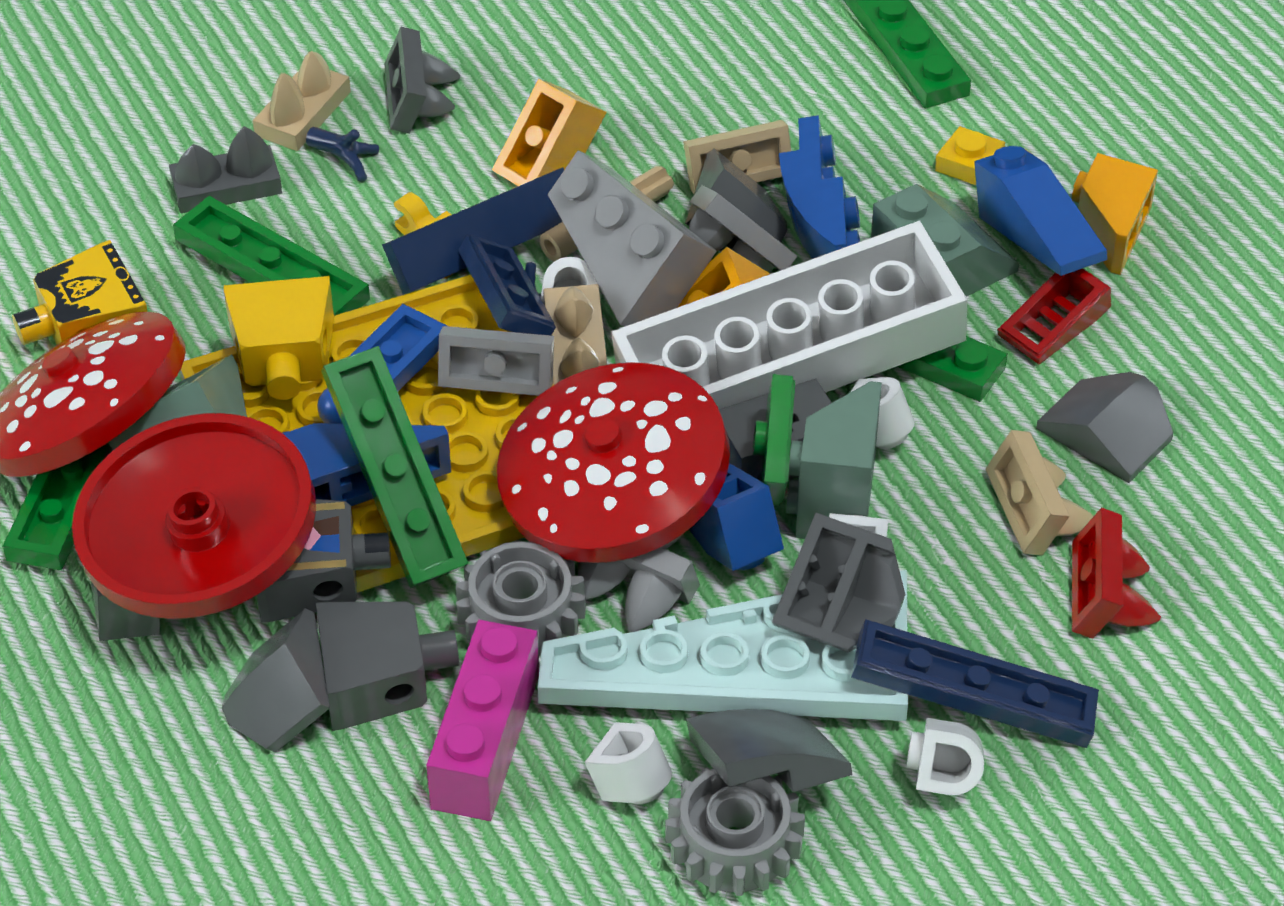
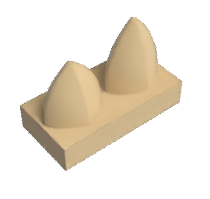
(301, 102)
(751, 149)
(578, 330)
(1030, 496)

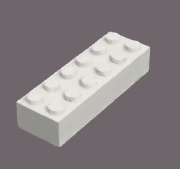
(811, 321)

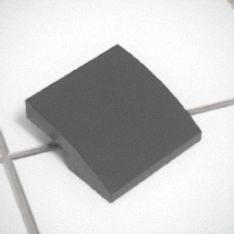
(766, 742)

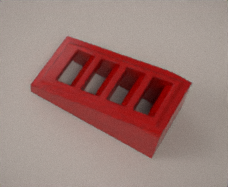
(1082, 285)

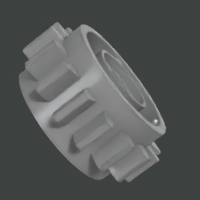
(524, 589)
(727, 857)

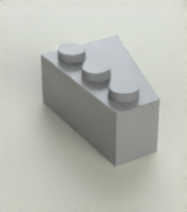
(627, 240)

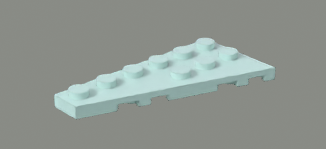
(715, 666)

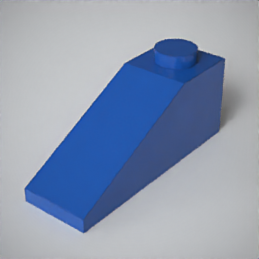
(1034, 210)
(335, 466)
(740, 523)

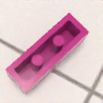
(483, 720)

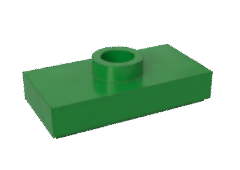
(774, 435)

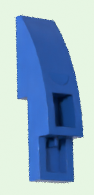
(814, 194)

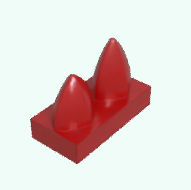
(1098, 570)

